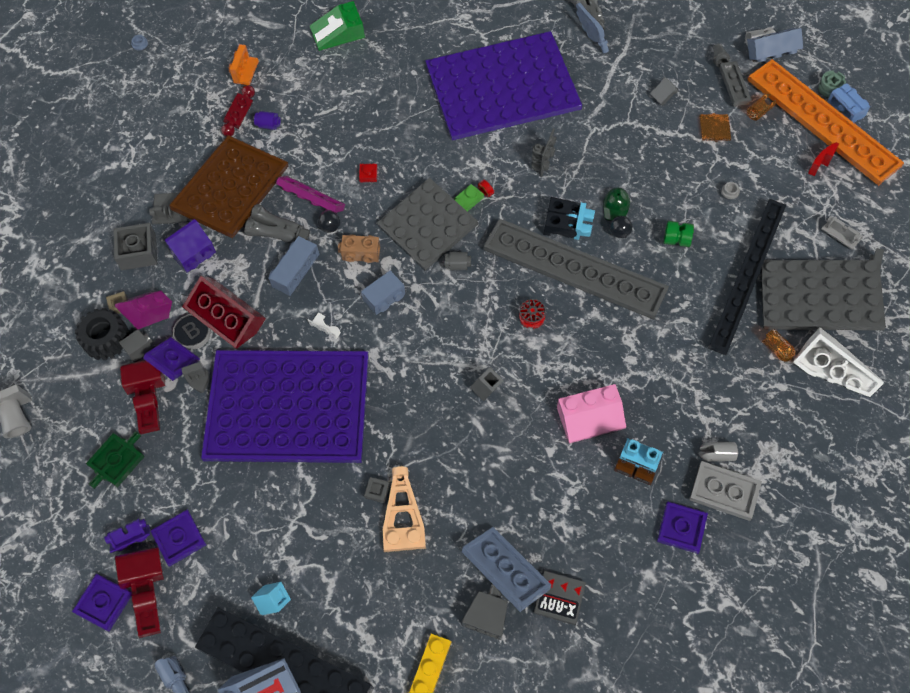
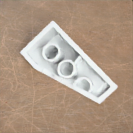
(832, 361)

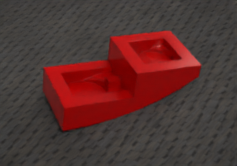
(823, 158)

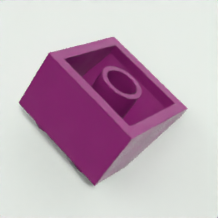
(146, 308)

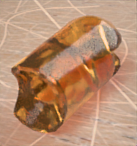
(759, 108)
(779, 345)

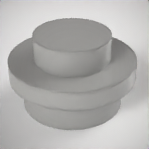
(730, 190)

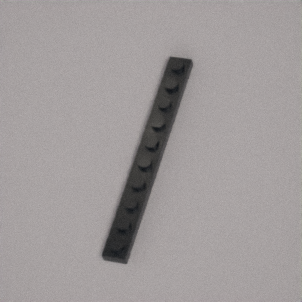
(747, 277)

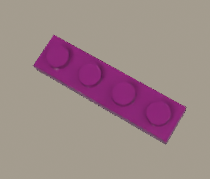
(305, 192)

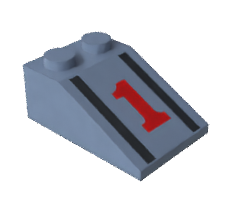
(265, 679)

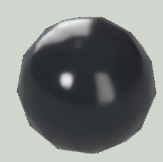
(329, 221)
(621, 227)

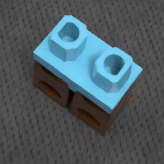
(641, 456)

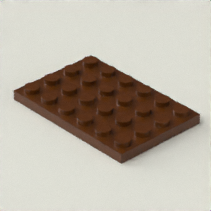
(229, 186)

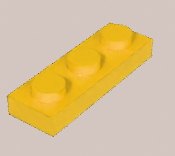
(431, 665)

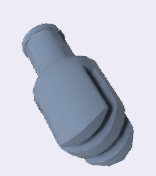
(172, 674)

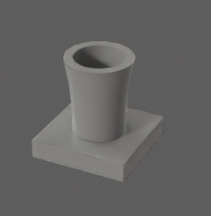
(11, 415)

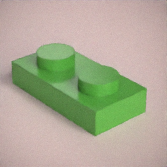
(469, 197)

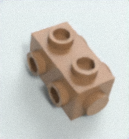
(359, 248)

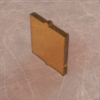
(715, 127)

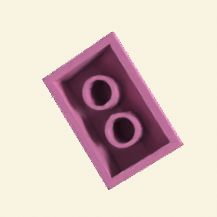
(591, 413)

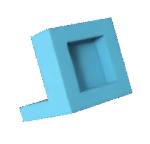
(271, 598)

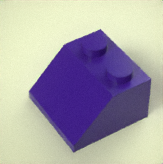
(190, 246)

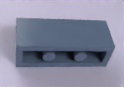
(775, 44)
(293, 265)

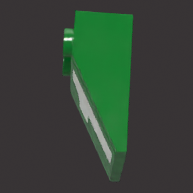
(338, 27)

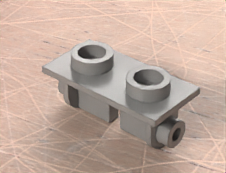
(842, 233)

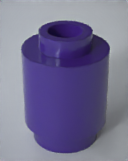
(267, 120)

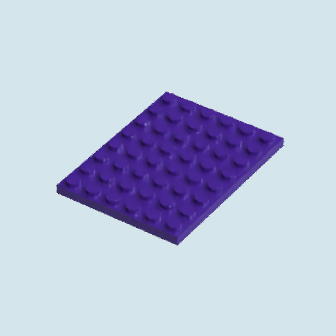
(502, 85)
(287, 406)

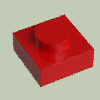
(368, 172)

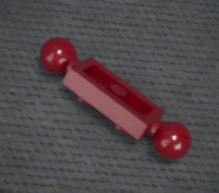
(238, 111)

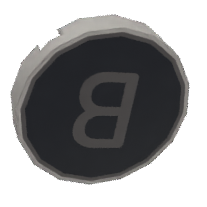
(191, 332)

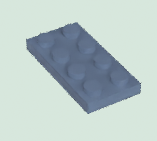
(506, 569)

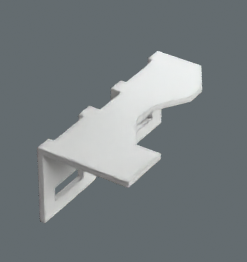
(319, 323)

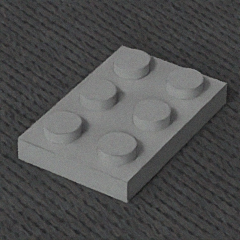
(725, 491)

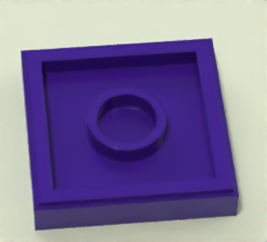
(170, 358)
(682, 527)
(178, 538)
(102, 602)

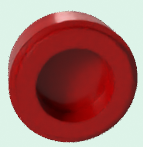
(486, 188)

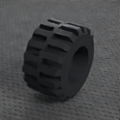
(94, 324)

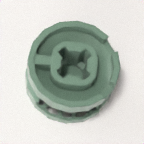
(830, 82)

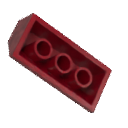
(223, 312)

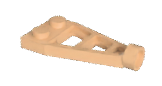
(402, 538)

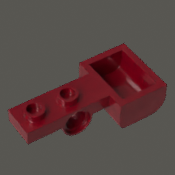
(143, 380)
(139, 572)

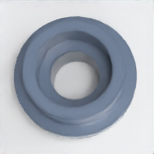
(139, 42)

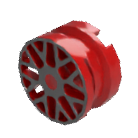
(532, 313)

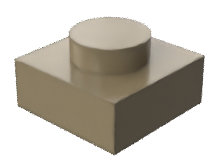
(116, 298)

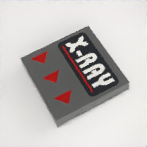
(562, 599)

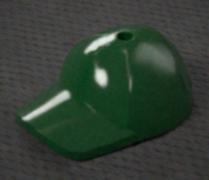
(616, 205)

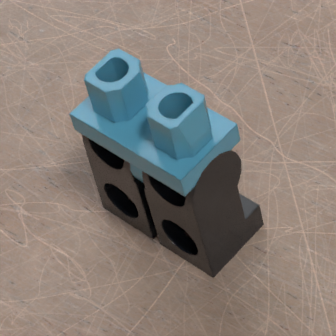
(567, 218)

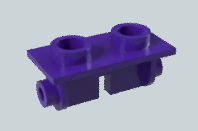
(137, 532)

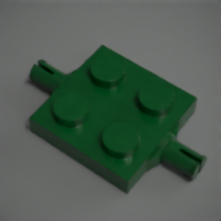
(115, 460)

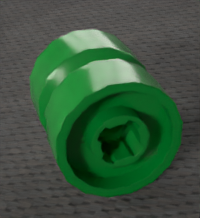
(678, 234)

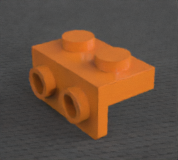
(243, 66)

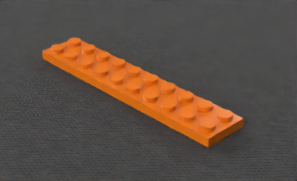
(826, 122)

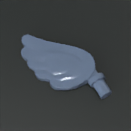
(592, 27)

